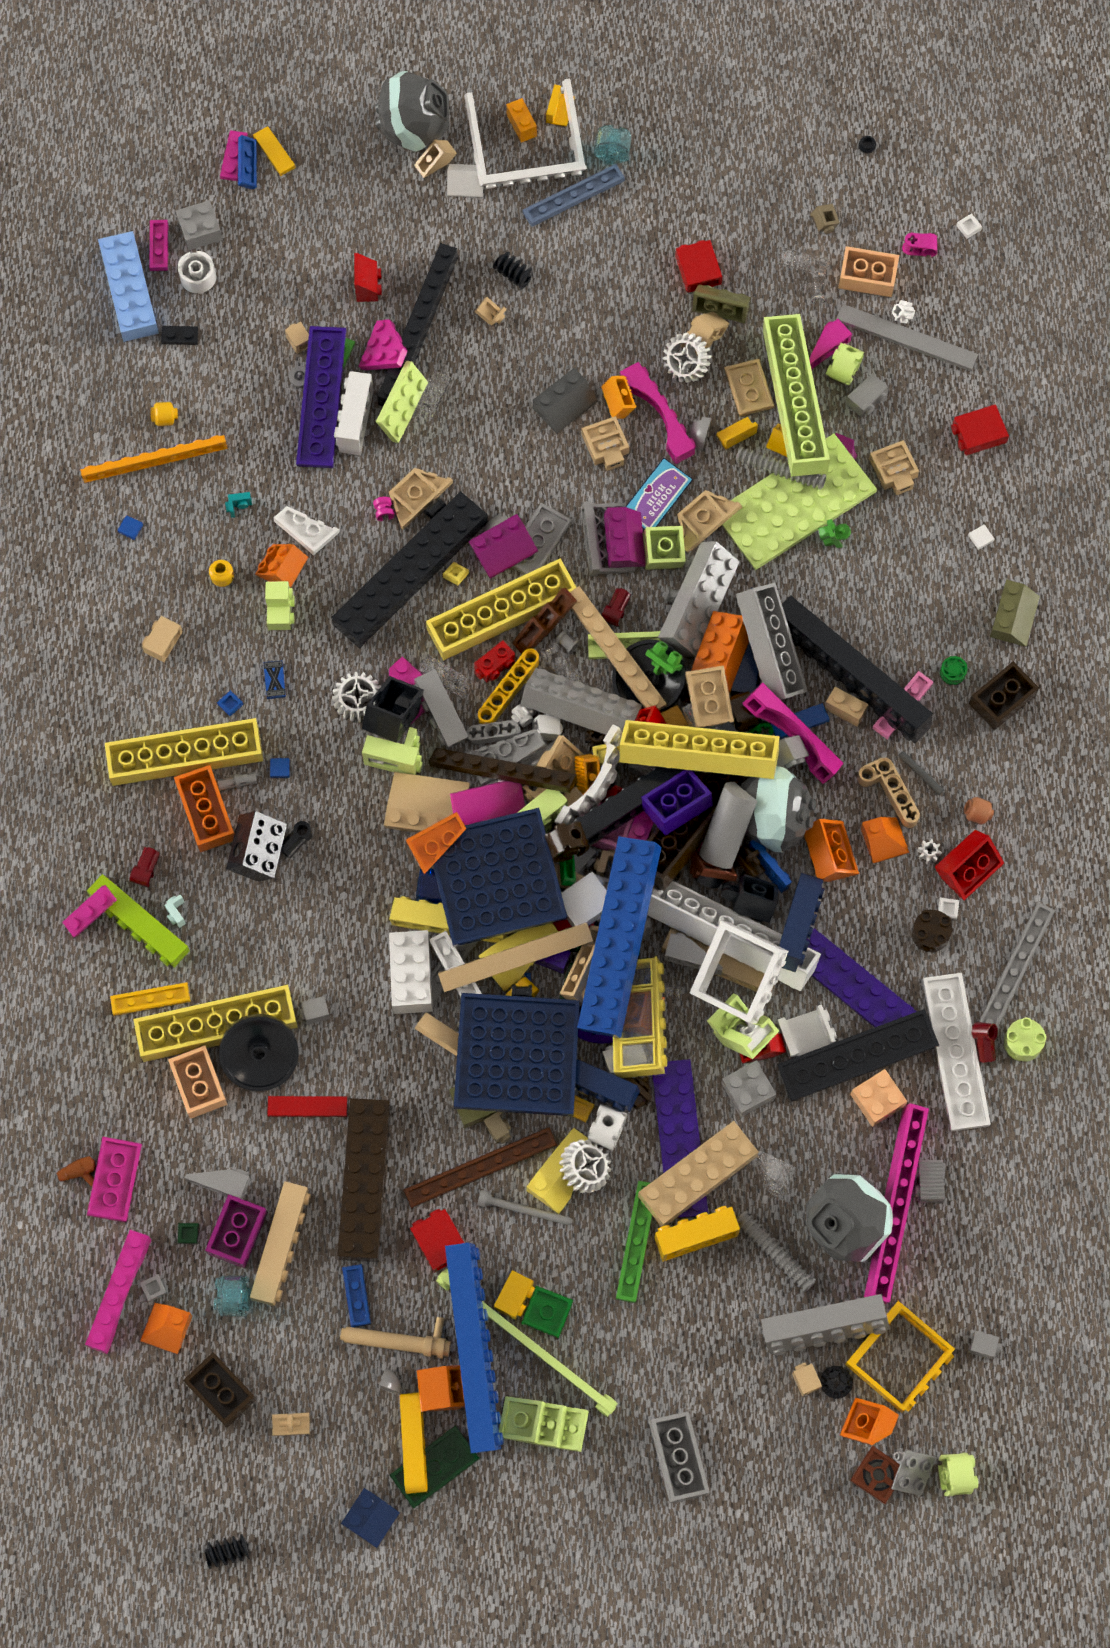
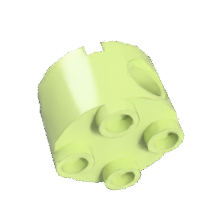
(845, 363)
(1024, 1039)
(957, 1474)

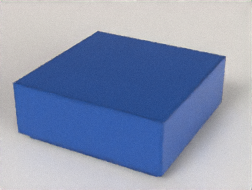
(130, 527)
(230, 703)
(279, 768)

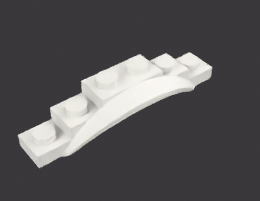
(600, 786)

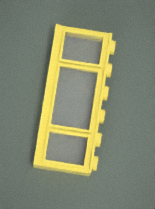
(642, 1039)

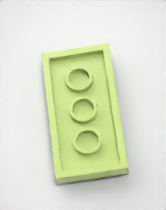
(402, 402)

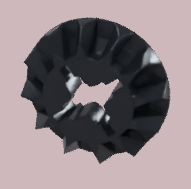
(828, 1386)

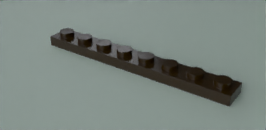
(503, 770)

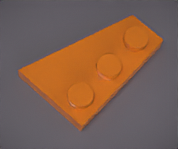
(435, 840)

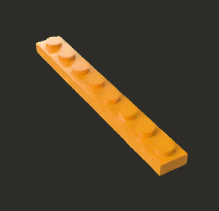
(152, 459)

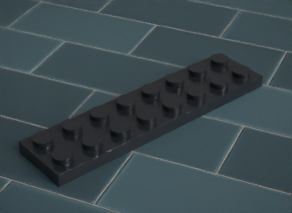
(858, 1055)

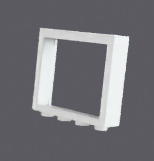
(712, 959)

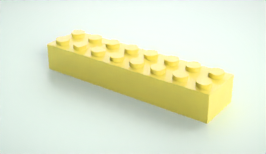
(497, 609)
(699, 749)
(183, 751)
(206, 1023)

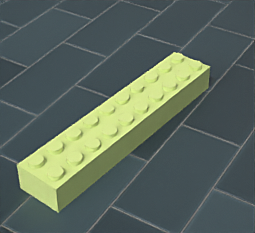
(795, 395)

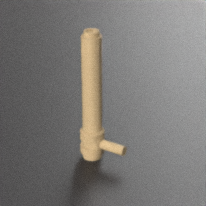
(426, 1346)

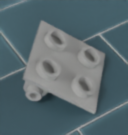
(912, 1472)

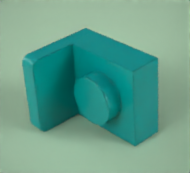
(238, 500)

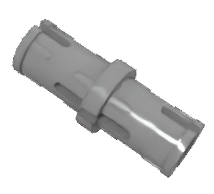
(237, 781)

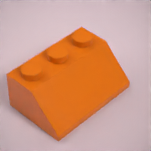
(830, 850)

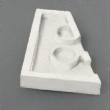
(309, 533)

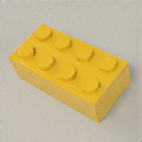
(697, 1233)

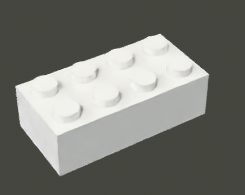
(354, 413)
(410, 972)

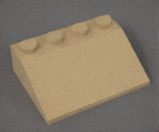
(419, 801)

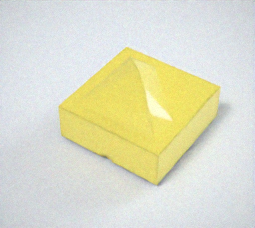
(455, 573)

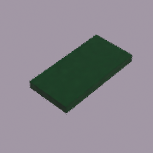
(444, 1461)

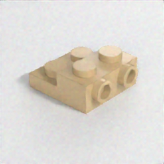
(560, 756)

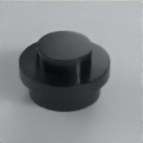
(867, 144)

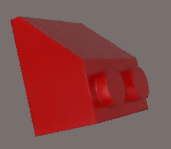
(366, 279)

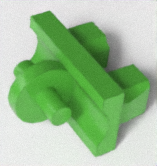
(832, 534)
(662, 661)

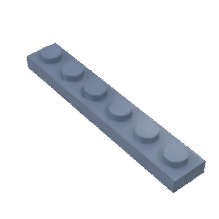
(573, 195)

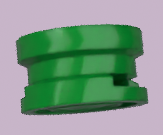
(953, 671)

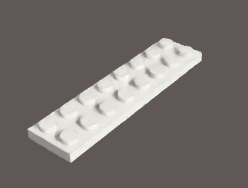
(956, 1052)

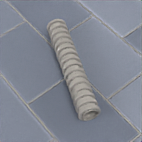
(777, 467)
(775, 1251)

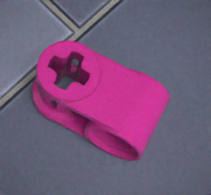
(921, 244)

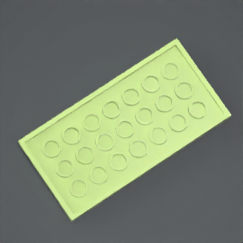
(785, 512)

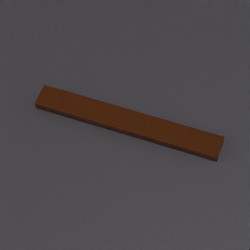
(480, 1167)

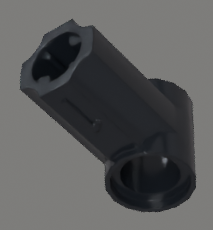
(294, 841)

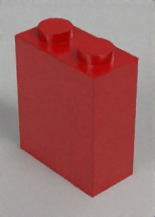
(698, 265)
(979, 430)
(434, 1235)

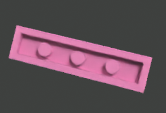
(917, 688)

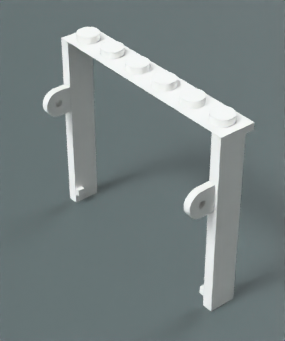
(540, 173)

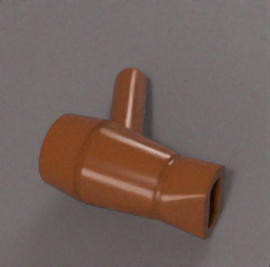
(79, 1168)

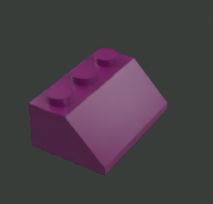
(624, 537)
(503, 546)

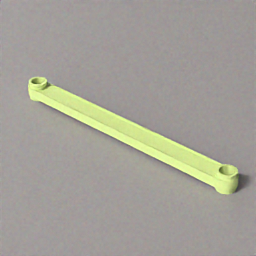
(605, 1403)

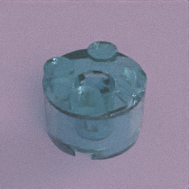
(612, 144)
(232, 1295)

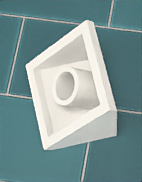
(463, 181)

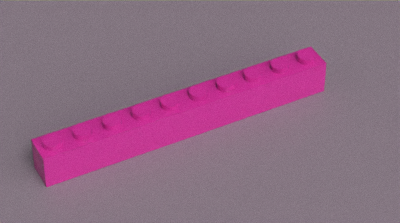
(898, 1194)

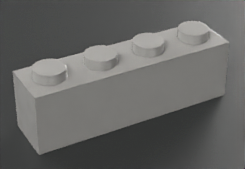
(441, 710)

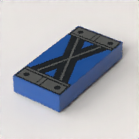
(274, 679)

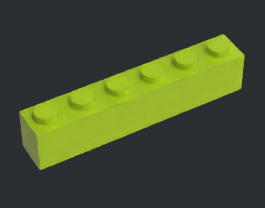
(142, 925)

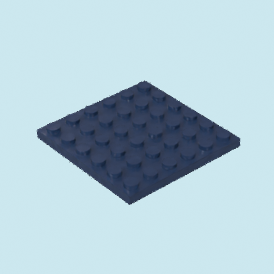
(499, 879)
(516, 1054)

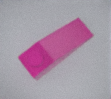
(829, 341)

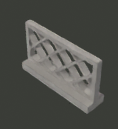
(591, 538)

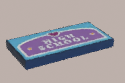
(659, 493)

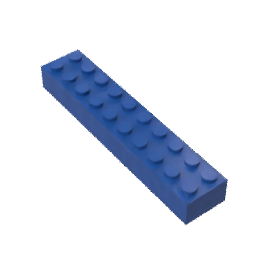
(619, 937)
(473, 1347)

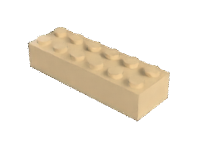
(698, 1174)

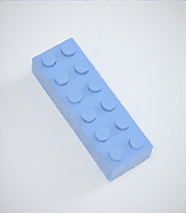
(128, 286)

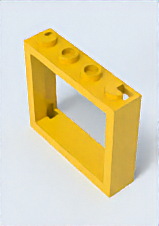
(932, 1374)

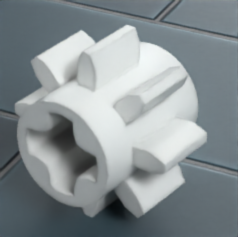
(903, 311)
(522, 715)
(924, 852)

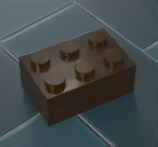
(1003, 695)
(220, 1389)

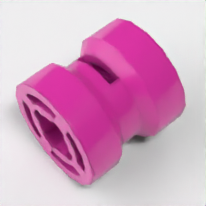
(383, 507)

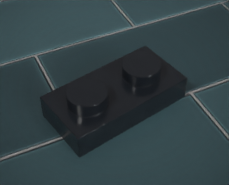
(180, 335)

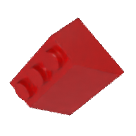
(970, 864)

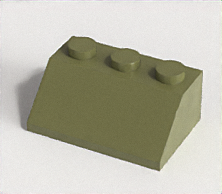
(722, 302)
(1015, 613)

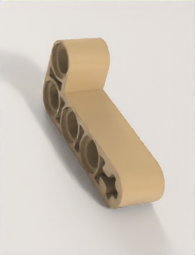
(892, 793)

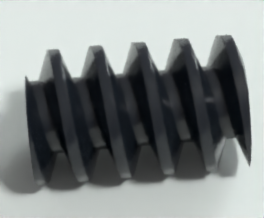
(513, 270)
(227, 1551)

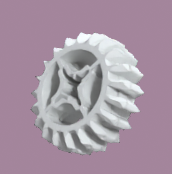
(681, 371)
(365, 696)
(593, 1175)

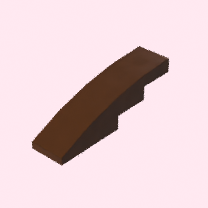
(545, 621)

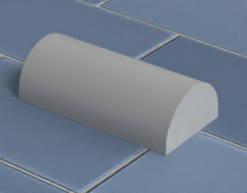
(727, 826)
(679, 1457)

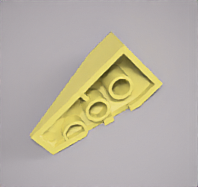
(512, 976)
(548, 1181)

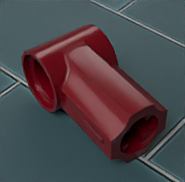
(616, 607)
(145, 868)
(985, 1035)

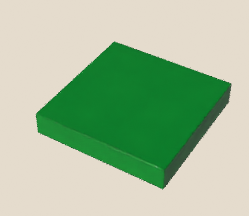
(547, 1312)

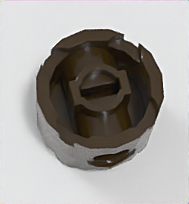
(742, 716)
(567, 841)
(931, 930)

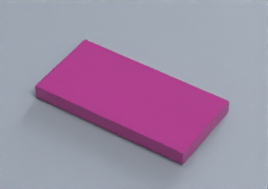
(488, 801)
(114, 1179)

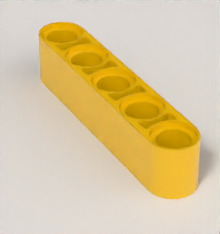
(512, 680)
(413, 1444)

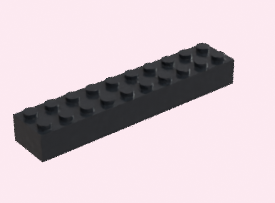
(409, 569)
(856, 672)

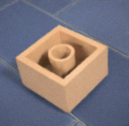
(878, 1097)

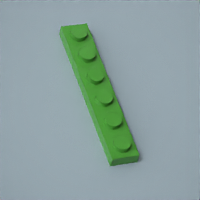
(634, 1249)

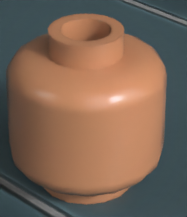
(978, 810)

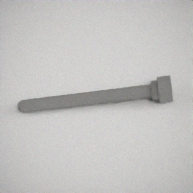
(486, 1199)

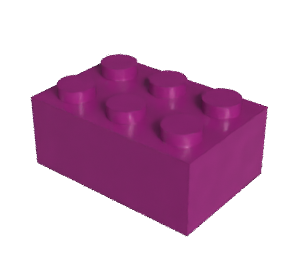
(236, 1231)

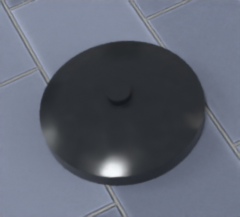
(668, 686)
(258, 1052)

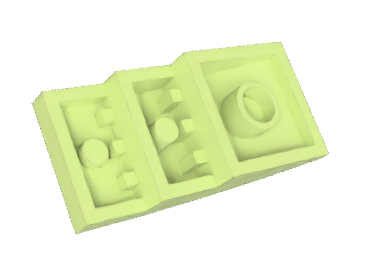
(543, 1423)

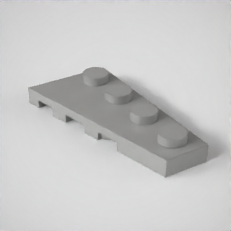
(513, 750)

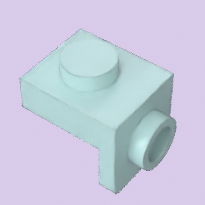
(174, 916)

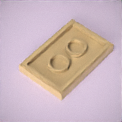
(749, 387)
(709, 697)

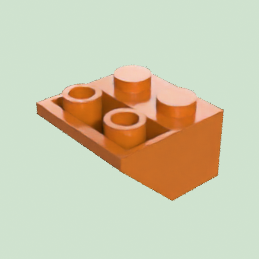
(282, 563)
(440, 1388)

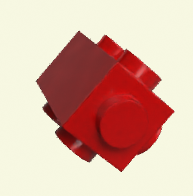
(494, 662)

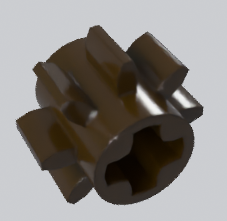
(593, 742)

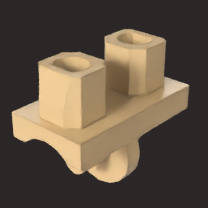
(291, 1424)

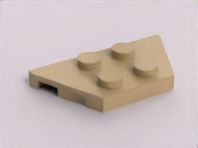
(416, 493)
(704, 517)

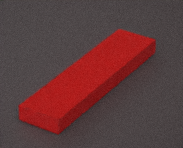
(307, 1106)

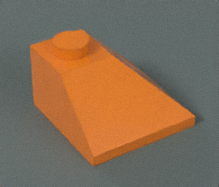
(884, 838)
(166, 1327)
(868, 1422)

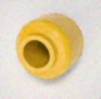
(163, 414)
(221, 573)

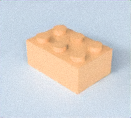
(868, 271)
(197, 1082)

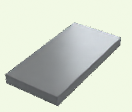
(546, 531)

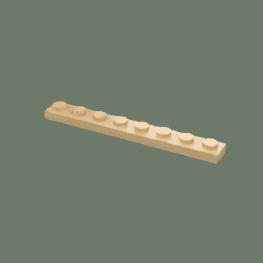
(615, 651)

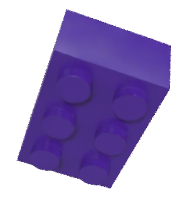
(677, 801)

